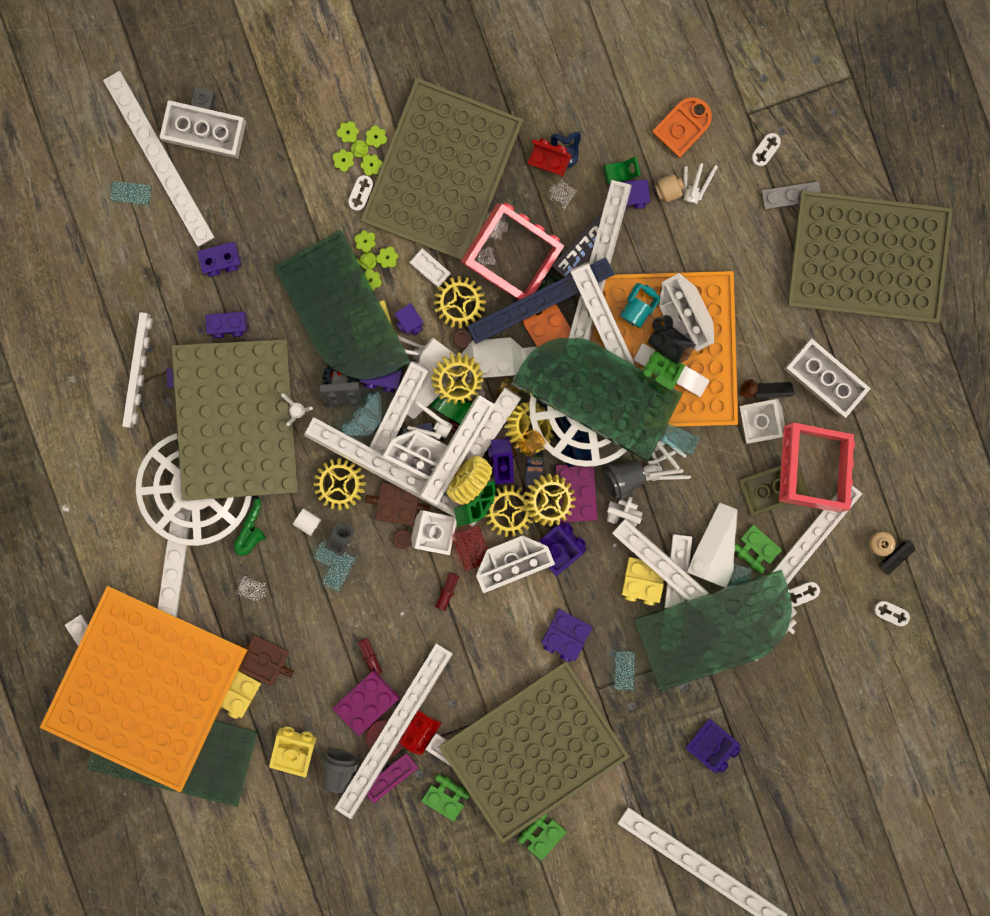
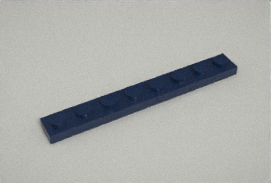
(534, 303)

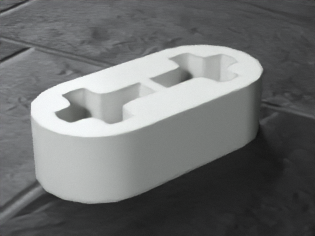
(762, 147)
(365, 194)
(804, 597)
(893, 609)

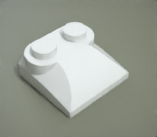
(762, 420)
(433, 532)

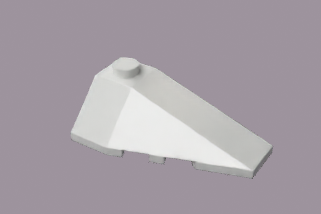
(428, 357)
(716, 549)

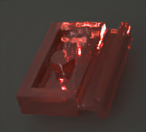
(470, 547)

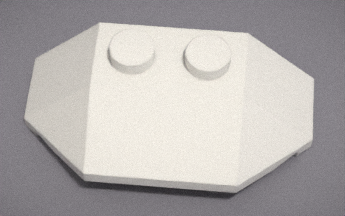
(686, 308)
(496, 357)
(415, 452)
(512, 561)

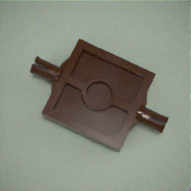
(396, 505)
(264, 660)

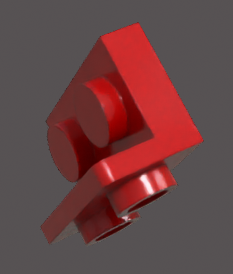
(549, 157)
(419, 733)

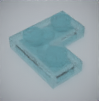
(339, 566)

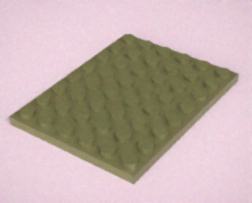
(441, 169)
(869, 257)
(233, 419)
(534, 751)

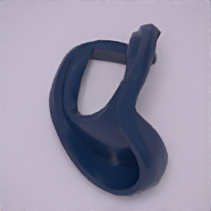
(572, 149)

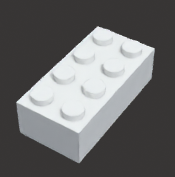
(203, 129)
(827, 378)

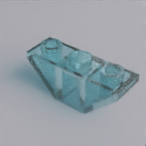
(366, 418)

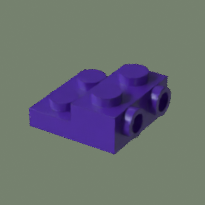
(563, 546)
(566, 635)
(714, 747)

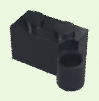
(670, 341)

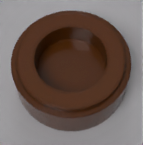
(462, 338)
(748, 389)
(402, 539)

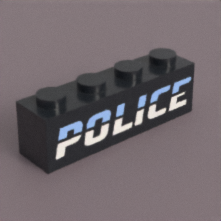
(579, 251)

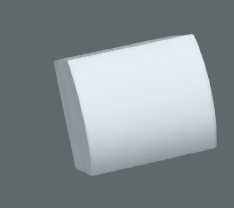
(307, 521)

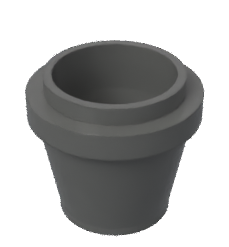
(623, 478)
(337, 770)

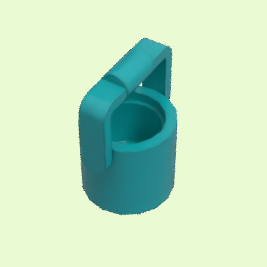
(637, 311)

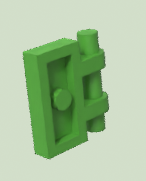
(667, 374)
(761, 544)
(443, 802)
(545, 840)

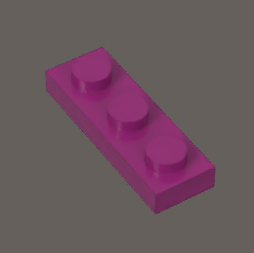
(392, 777)

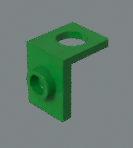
(621, 170)

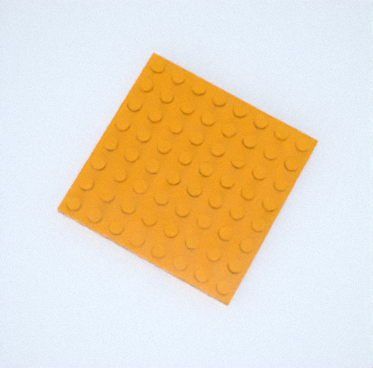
(714, 362)
(143, 689)

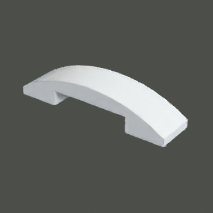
(688, 379)

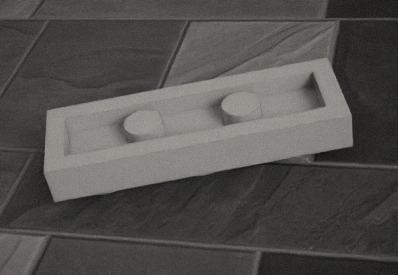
(786, 195)

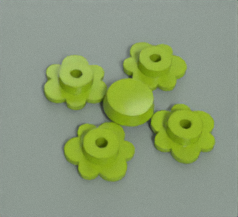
(359, 148)
(369, 260)

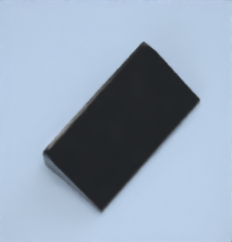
(772, 390)
(898, 556)

